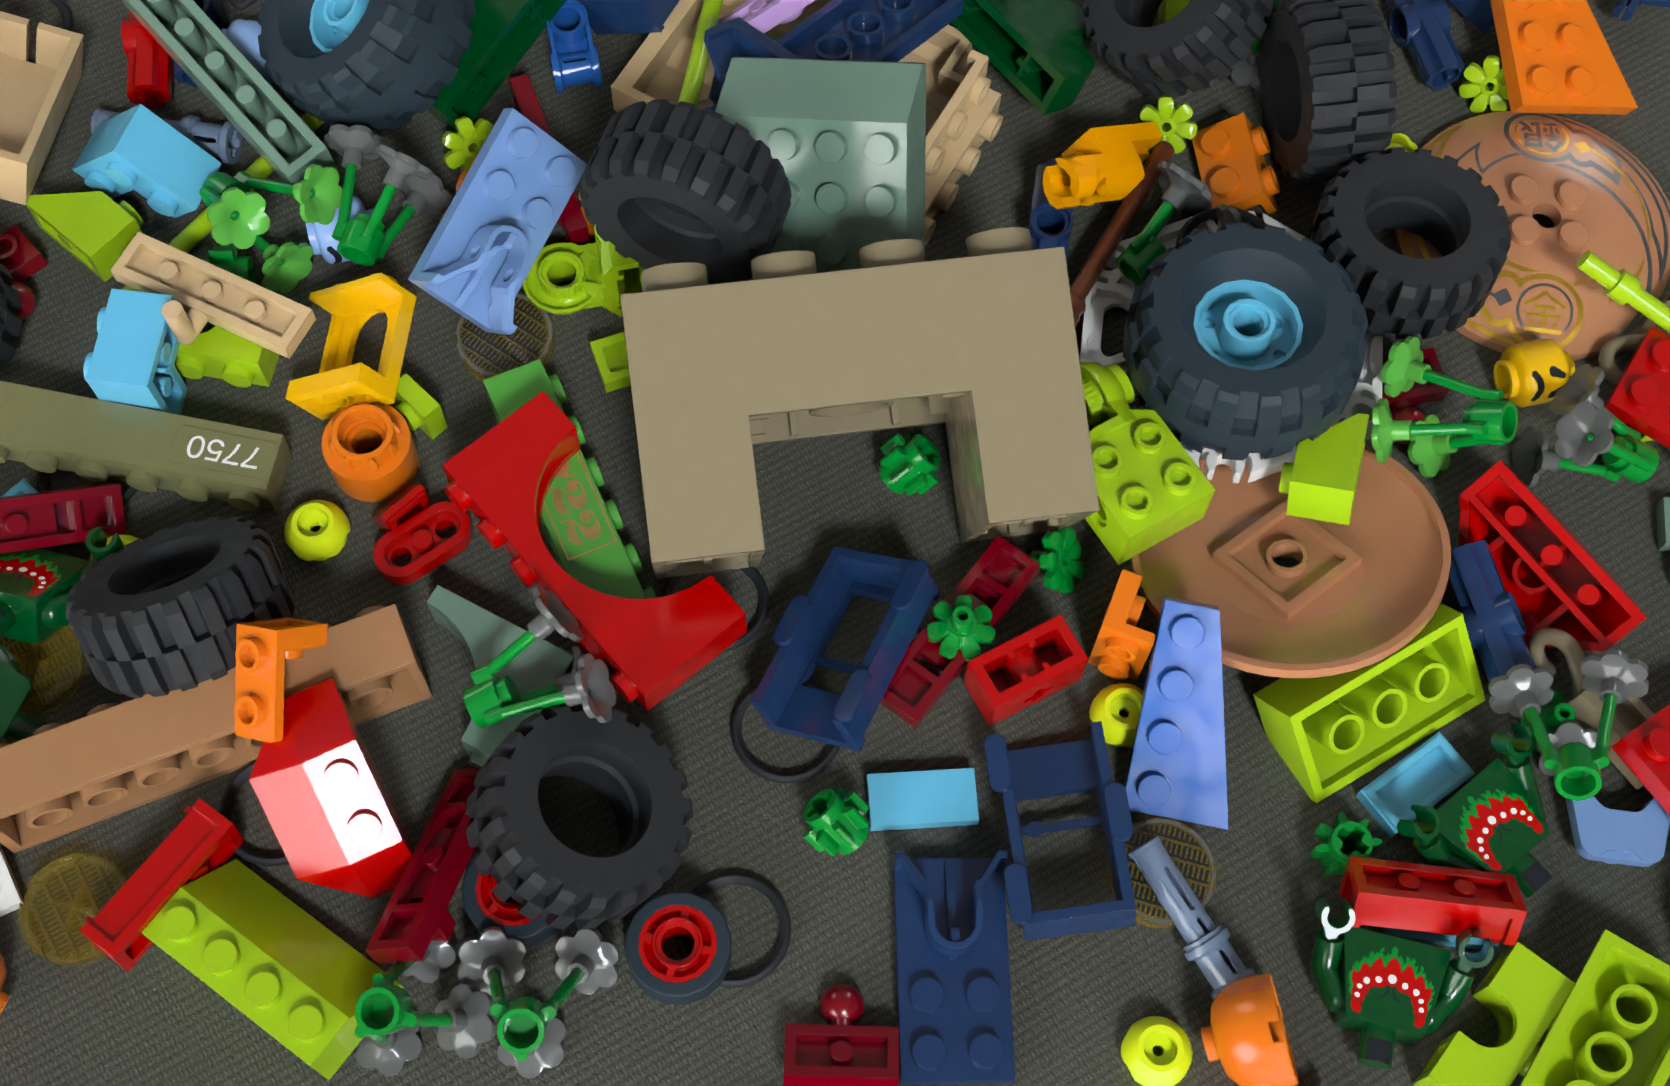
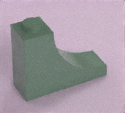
(485, 638)

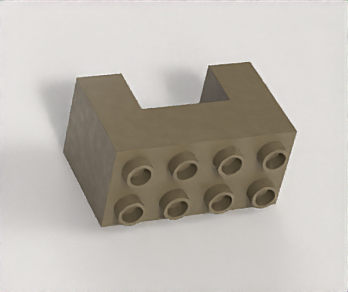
(856, 352)

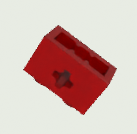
(1025, 670)

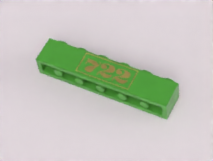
(574, 514)

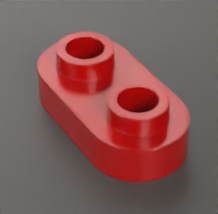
(421, 541)

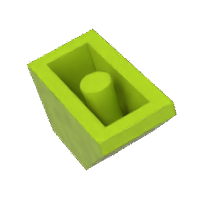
(87, 226)
(1326, 472)

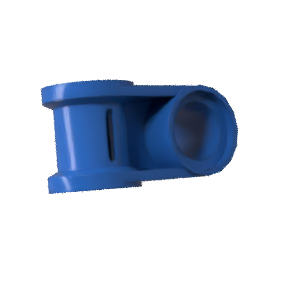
(573, 52)

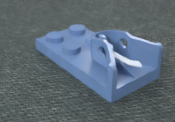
(498, 222)

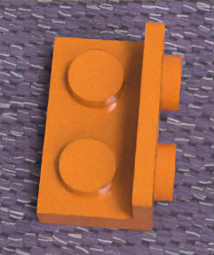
(1120, 645)

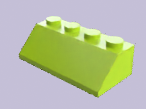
(1357, 720)
(268, 961)
(1611, 1023)

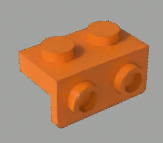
(1235, 164)

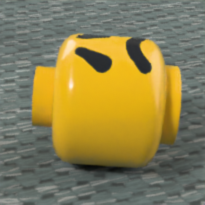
(1533, 371)

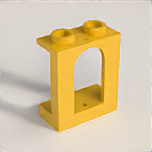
(338, 381)

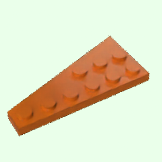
(1558, 59)

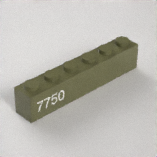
(142, 447)

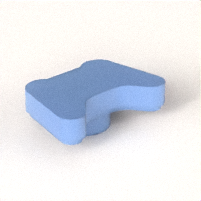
(1618, 834)

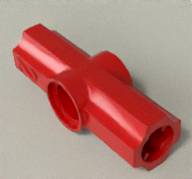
(147, 66)

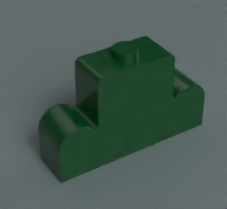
(498, 42)
(1033, 45)

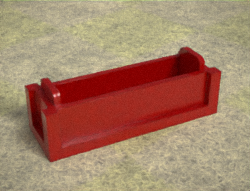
(190, 851)
(1433, 899)

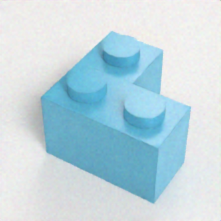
(146, 156)
(135, 354)

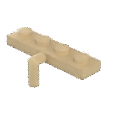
(211, 297)

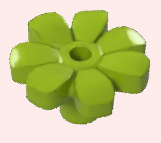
(1485, 85)
(1171, 121)
(466, 142)

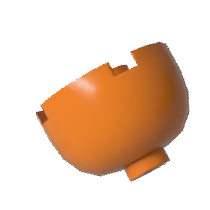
(1250, 1034)

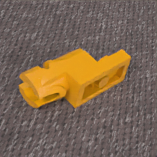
(1100, 165)

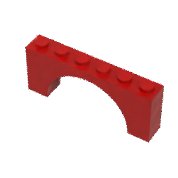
(644, 642)

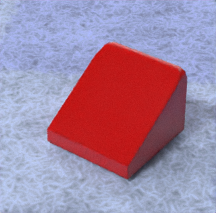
(402, 507)

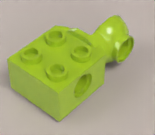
(595, 273)
(1141, 470)

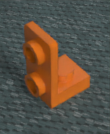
(261, 671)

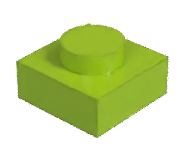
(612, 361)
(419, 408)

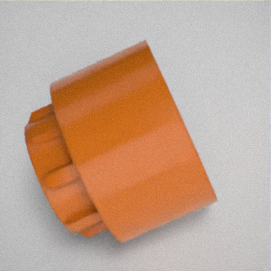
(375, 474)

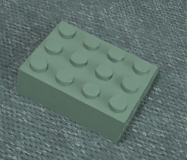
(846, 143)

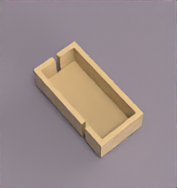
(32, 99)

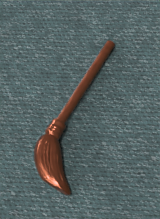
(1116, 229)

